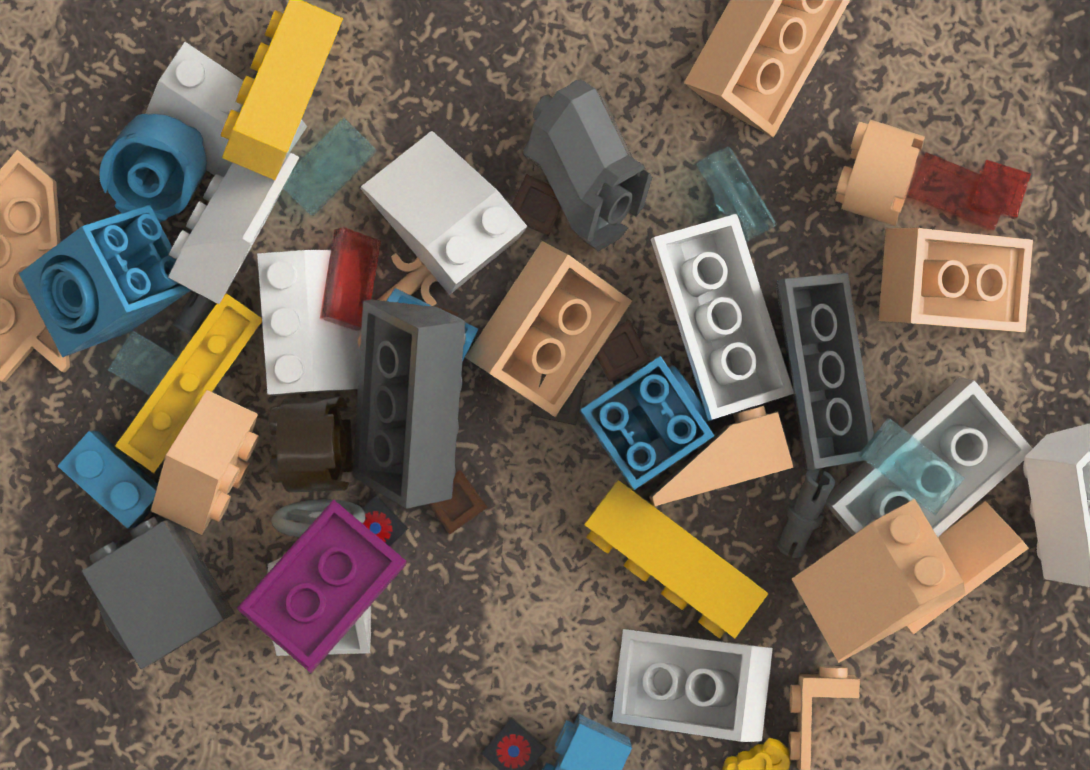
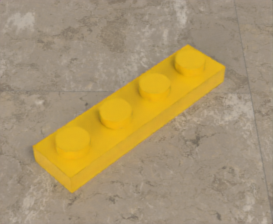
(194, 372)

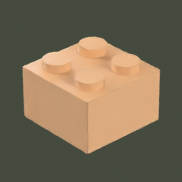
(206, 463)

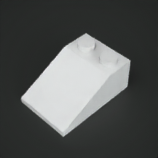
(444, 211)
(692, 685)

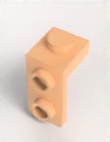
(830, 682)

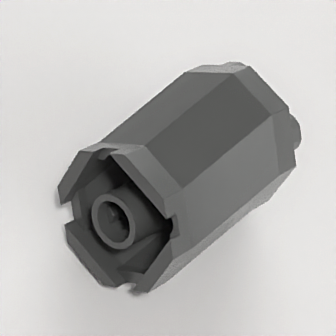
(587, 163)

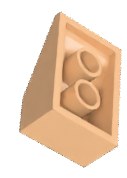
(955, 279)
(735, 454)
(879, 581)

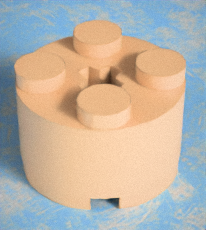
(881, 171)

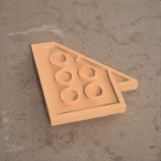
(26, 233)

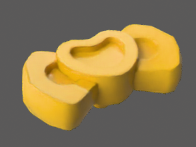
(765, 756)

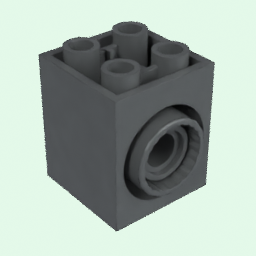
(155, 591)

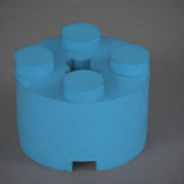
(154, 164)

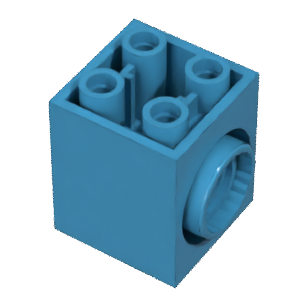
(103, 280)
(648, 422)

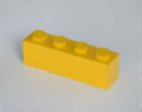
(281, 88)
(675, 559)

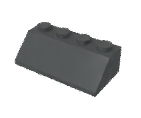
(825, 368)
(408, 401)

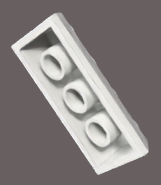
(722, 316)
(962, 431)

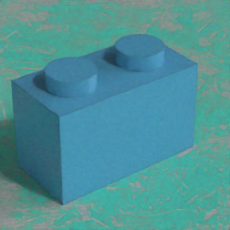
(110, 478)

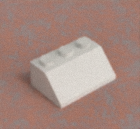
(202, 97)
(225, 228)
(300, 347)
(1061, 503)

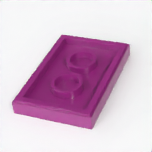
(322, 586)

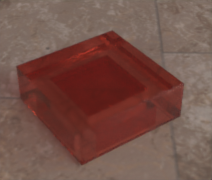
(1000, 189)

